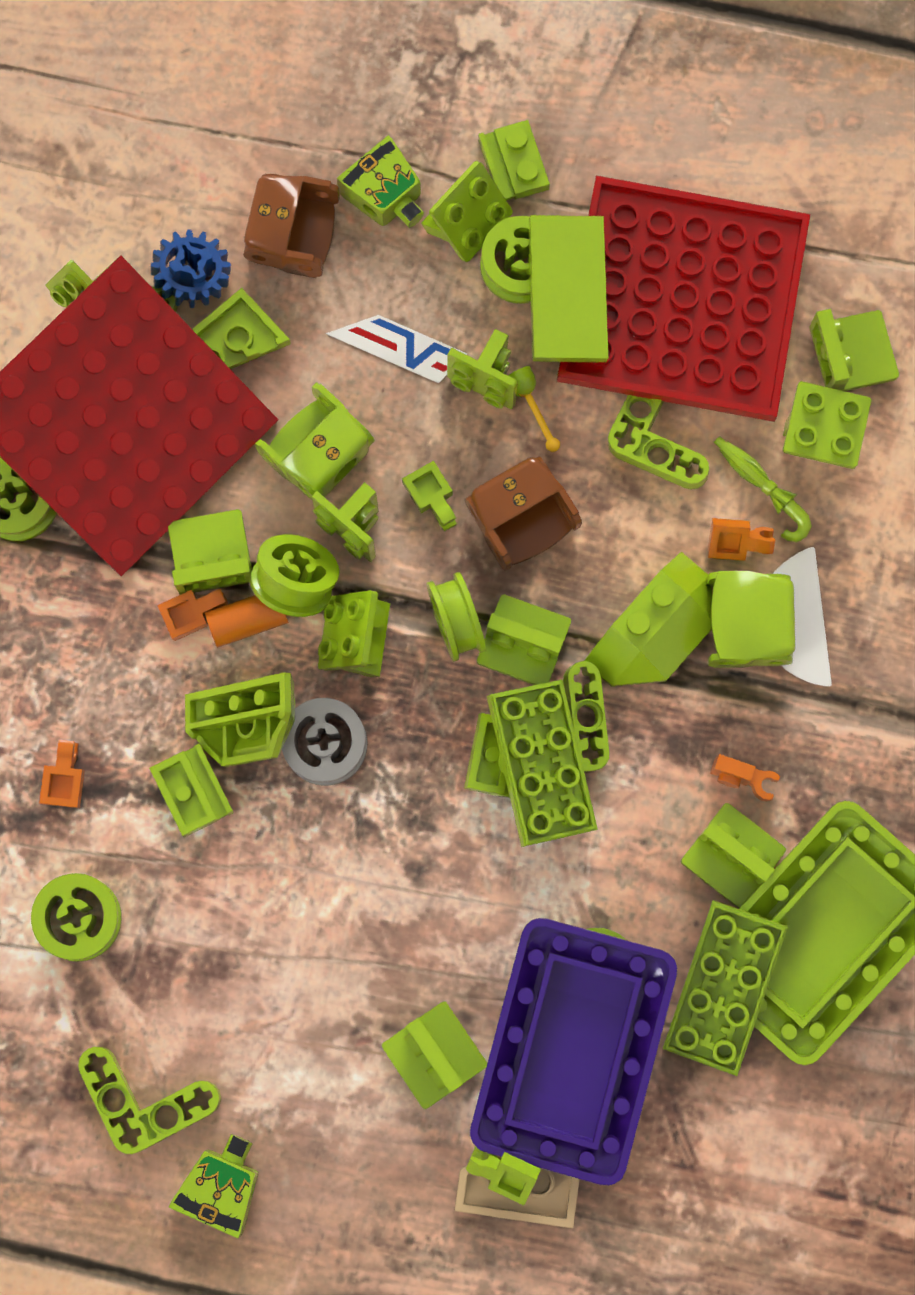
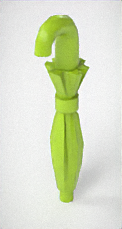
(783, 500)

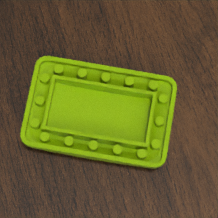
(848, 929)

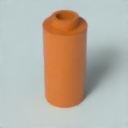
(242, 620)

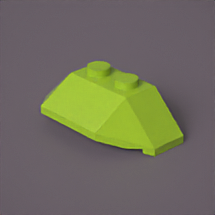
(657, 627)
(242, 719)

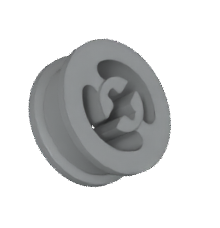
(327, 772)

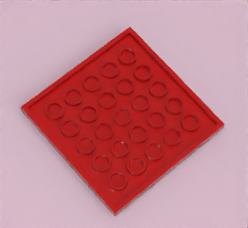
(695, 298)
(123, 416)

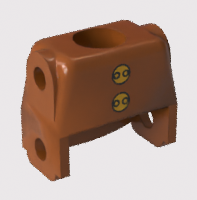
(291, 223)
(523, 512)

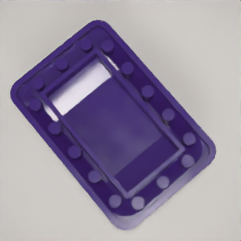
(573, 1051)

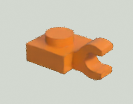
(733, 539)
(187, 613)
(734, 772)
(62, 783)

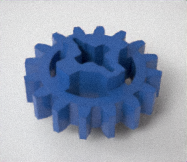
(182, 279)

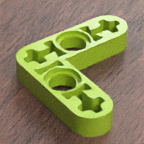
(644, 441)
(574, 689)
(145, 1118)

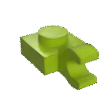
(430, 490)
(508, 1176)

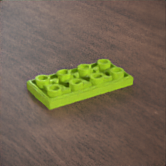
(568, 288)
(541, 763)
(725, 987)

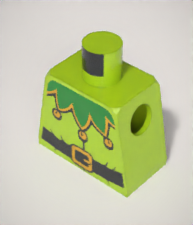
(383, 185)
(219, 1188)

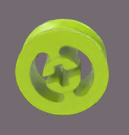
(513, 238)
(25, 517)
(294, 575)
(456, 616)
(66, 888)

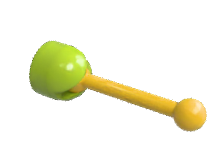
(525, 387)

